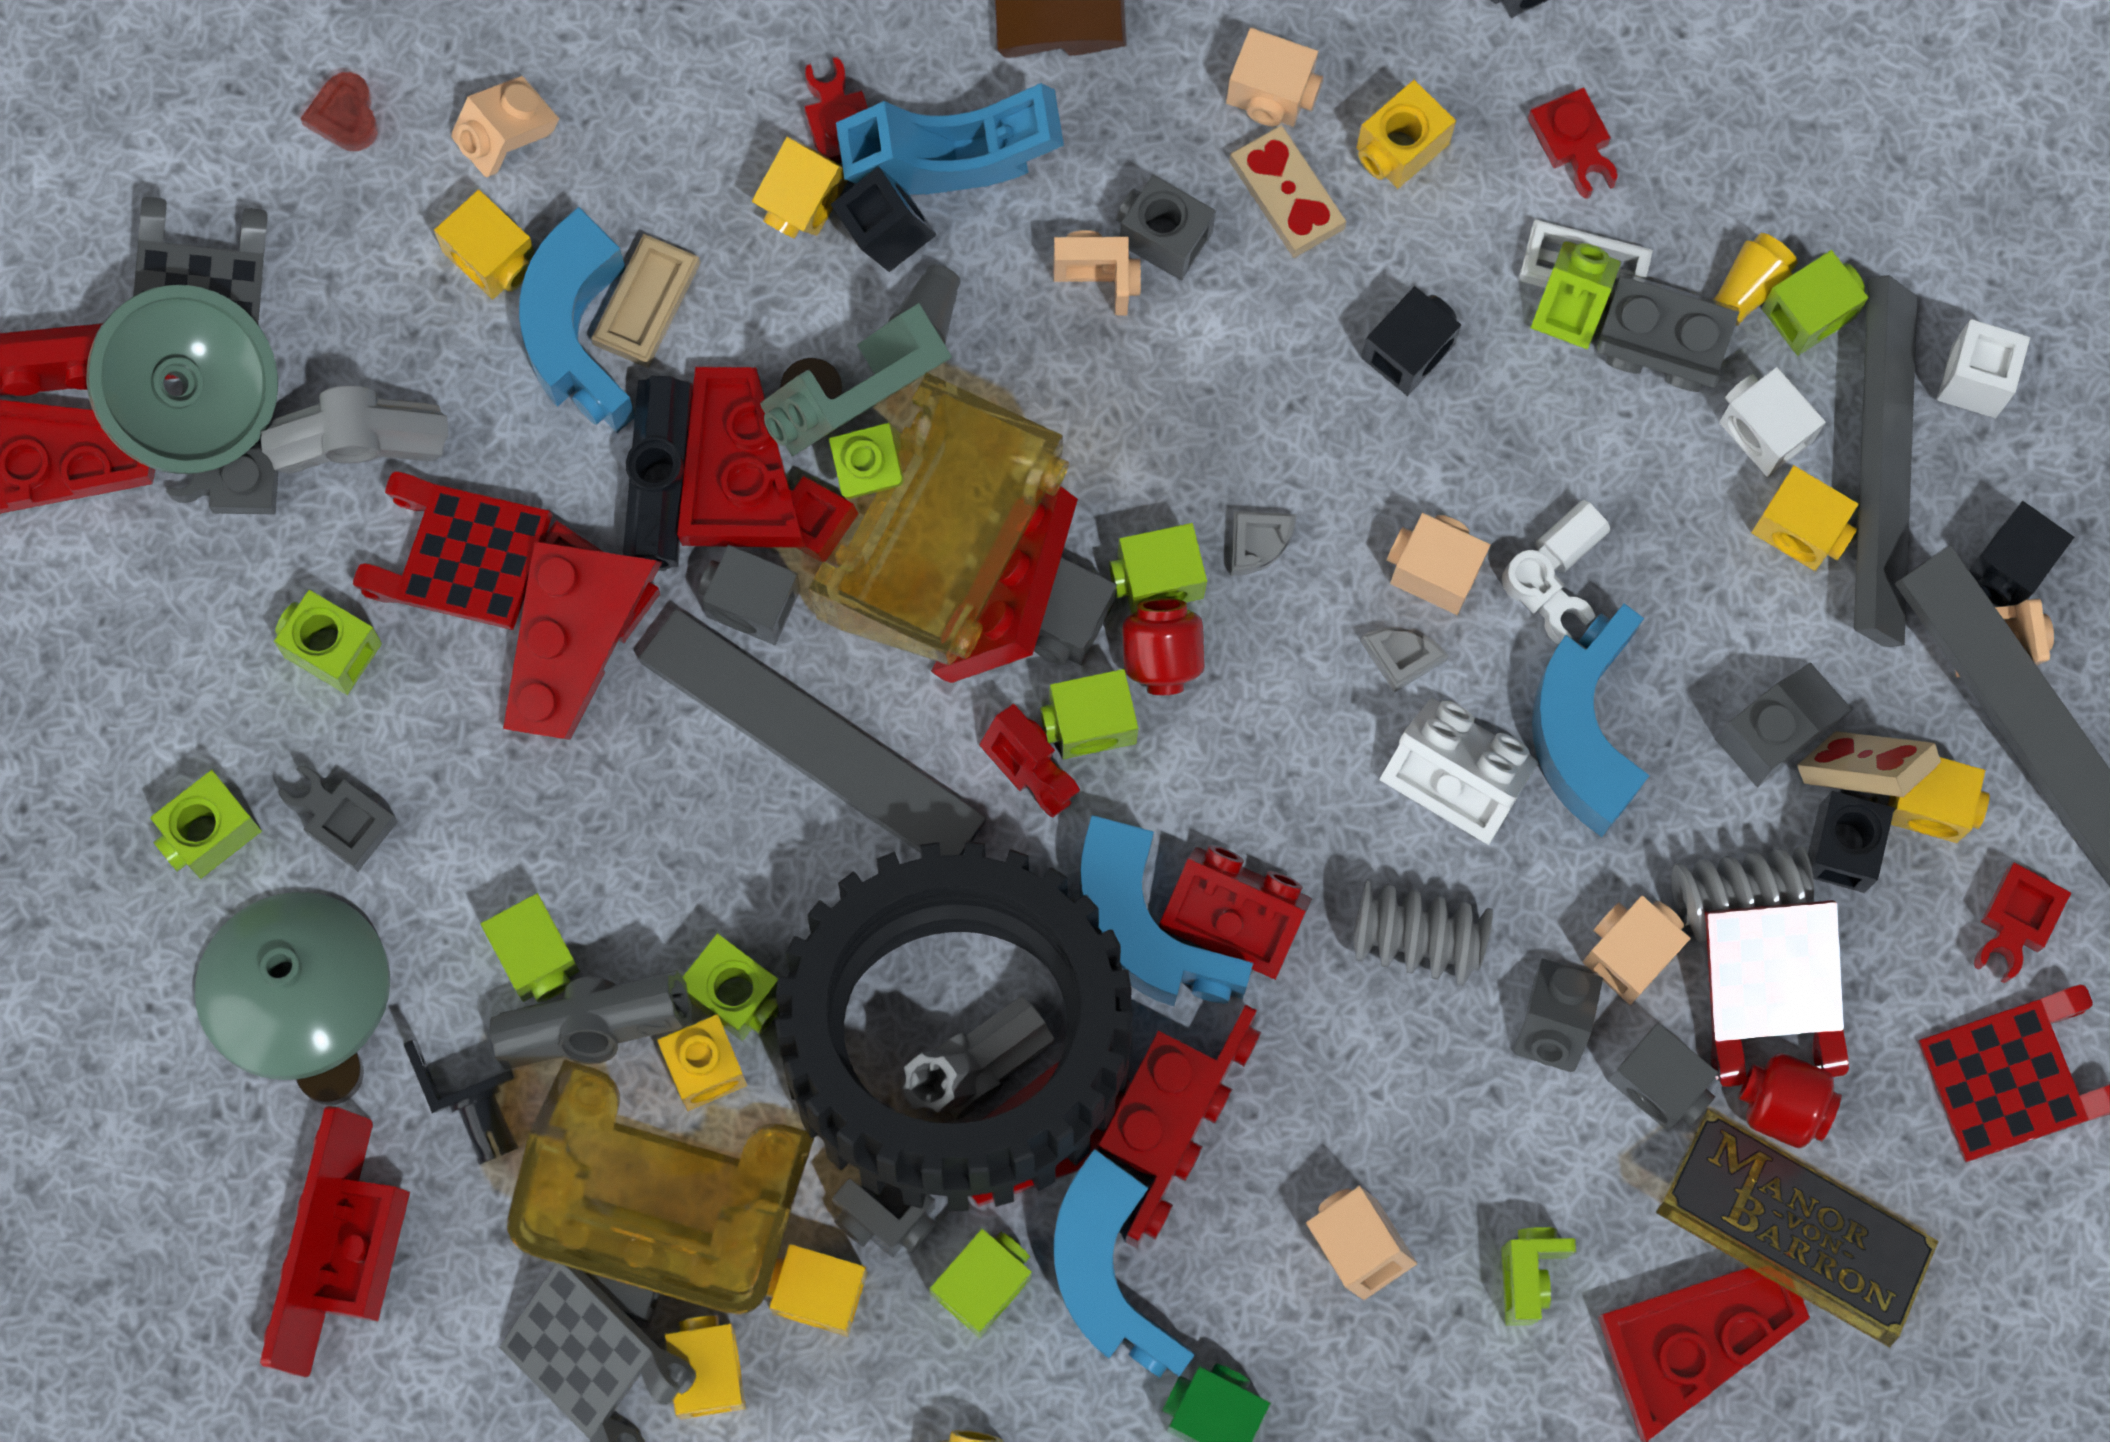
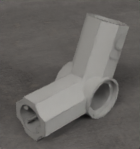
(354, 428)
(977, 1063)

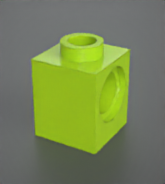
(1815, 302)
(1159, 566)
(345, 659)
(1090, 714)
(201, 799)
(531, 950)
(717, 965)
(983, 1280)

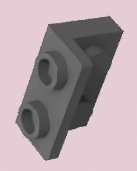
(1666, 332)

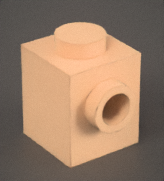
(1274, 79)
(1437, 561)
(1635, 946)
(1360, 1241)

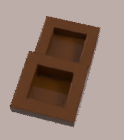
(1048, 25)

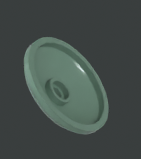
(216, 355)
(315, 1012)

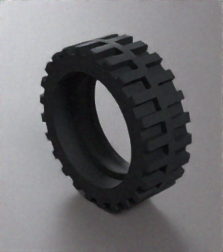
(938, 898)

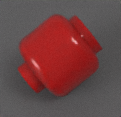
(1163, 645)
(1790, 1100)

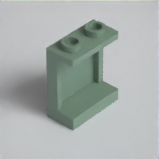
(897, 355)

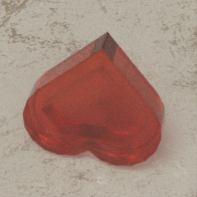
(343, 113)

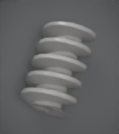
(1735, 886)
(1421, 932)

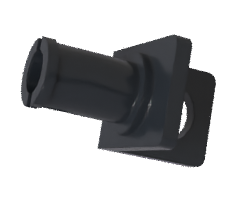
(475, 1104)

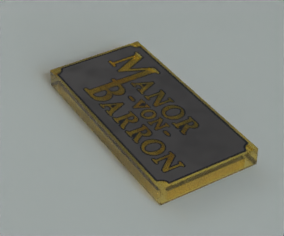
(1798, 1228)

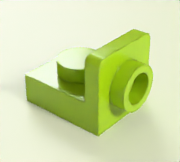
(1576, 293)
(867, 460)
(1524, 1284)

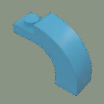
(951, 150)
(558, 286)
(1569, 745)
(1157, 964)
(1083, 1258)

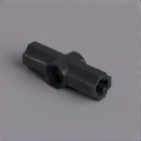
(658, 438)

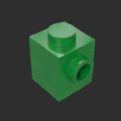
(1214, 1407)

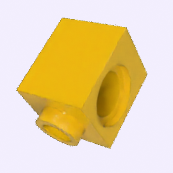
(1412, 113)
(799, 189)
(486, 245)
(1807, 520)
(1944, 802)
(702, 1062)
(816, 1289)
(715, 1358)

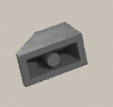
(1782, 723)

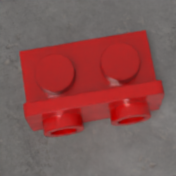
(1236, 909)

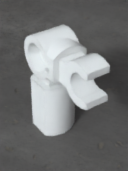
(1532, 575)

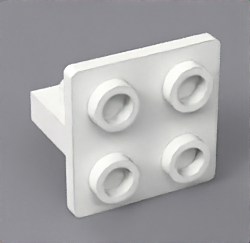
(1459, 768)

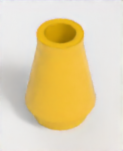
(1754, 274)

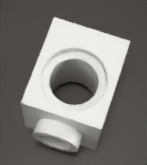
(1983, 368)
(1770, 420)

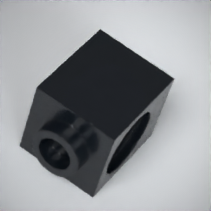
(883, 219)
(1412, 339)
(2019, 556)
(1832, 860)

